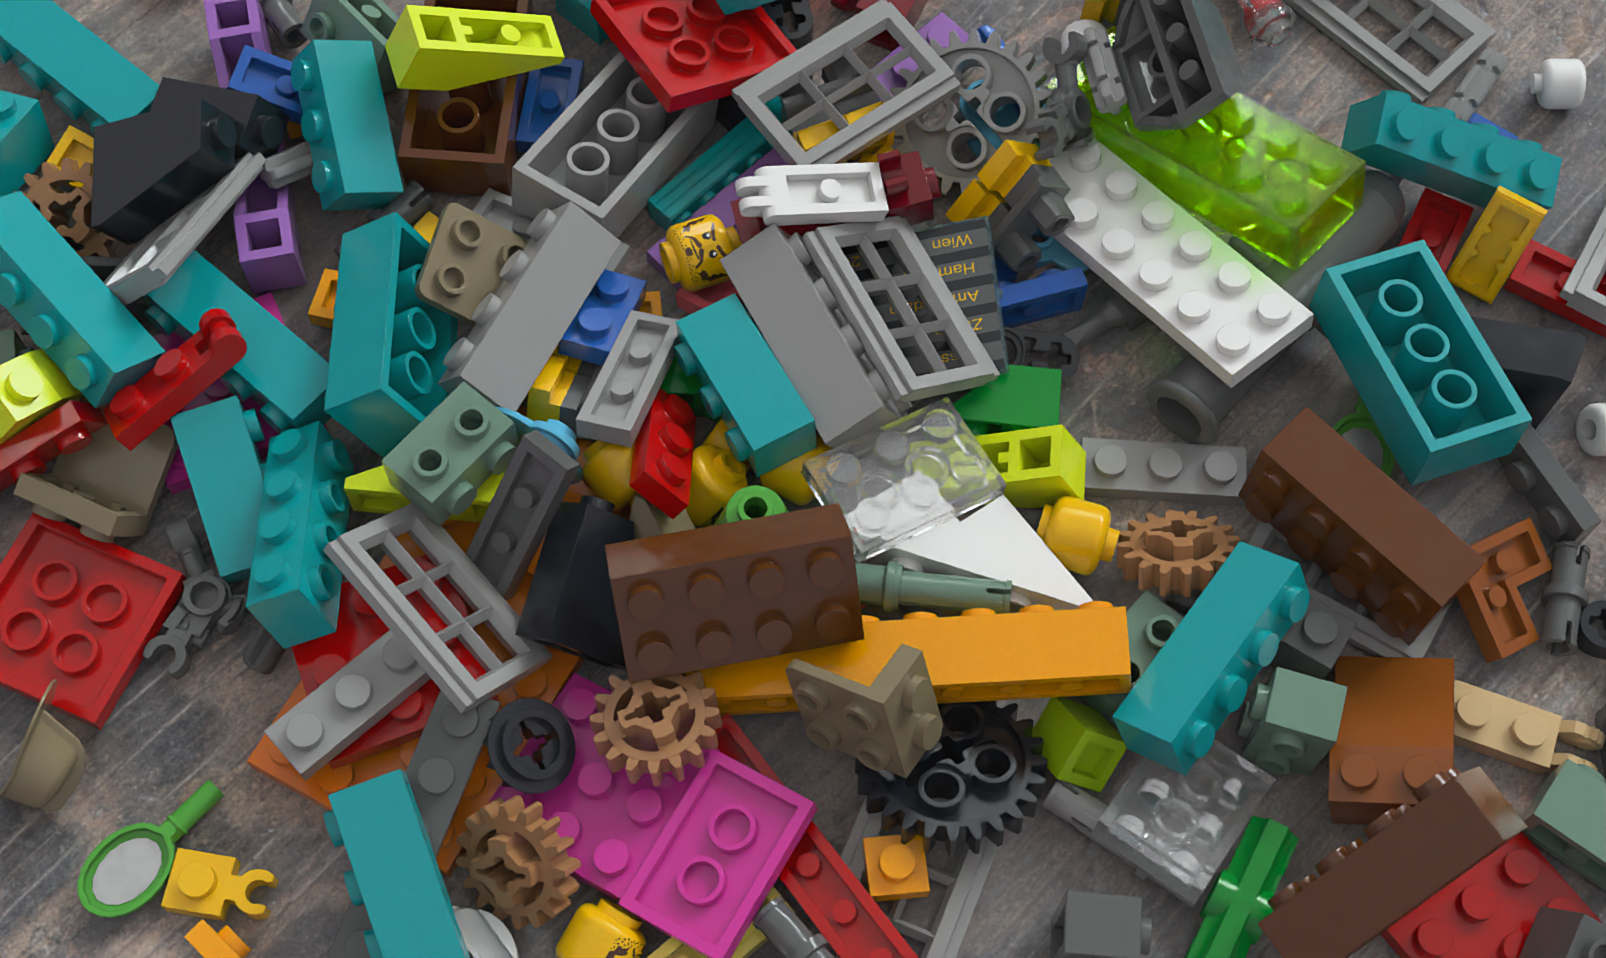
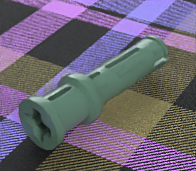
(892, 587)

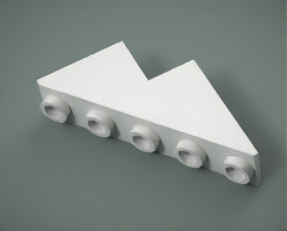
(992, 546)

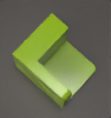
(1078, 743)

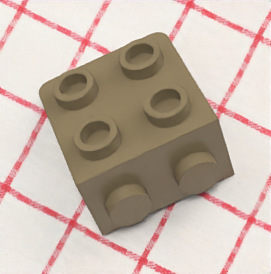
(464, 261)
(104, 484)
(878, 724)

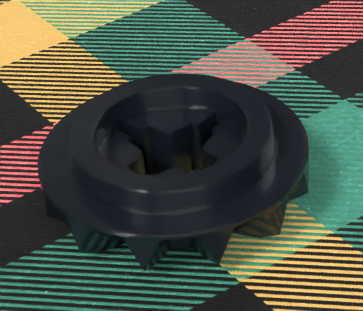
(552, 758)

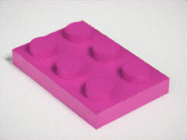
(718, 856)

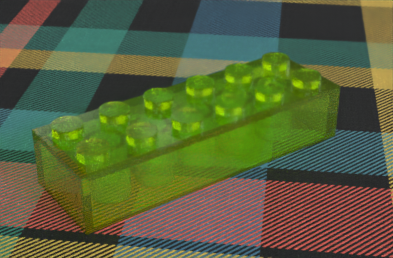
(1243, 172)

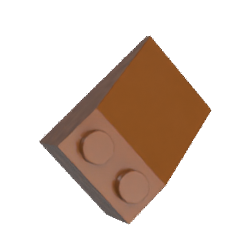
(1390, 733)

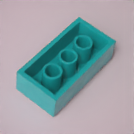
(384, 338)
(1419, 362)

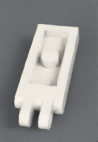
(814, 194)

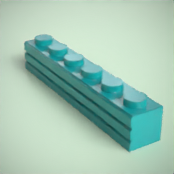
(711, 172)

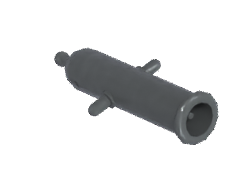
(1196, 399)

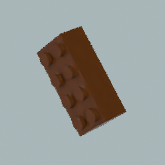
(467, 134)
(1358, 526)
(735, 592)
(1397, 870)

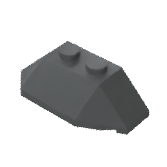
(1174, 61)

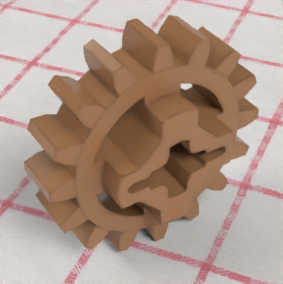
(54, 203)
(1174, 551)
(631, 739)
(518, 862)

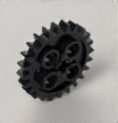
(956, 772)

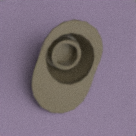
(47, 763)

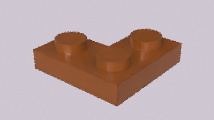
(1492, 595)

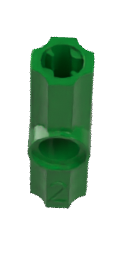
(1242, 891)

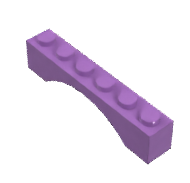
(262, 215)

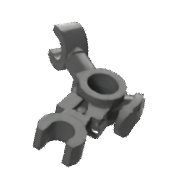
(1067, 112)
(204, 603)

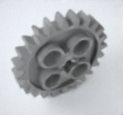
(1005, 83)

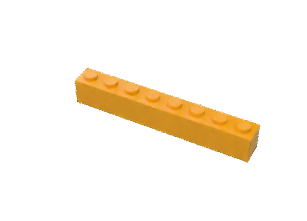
(966, 656)

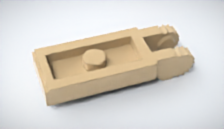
(1517, 730)

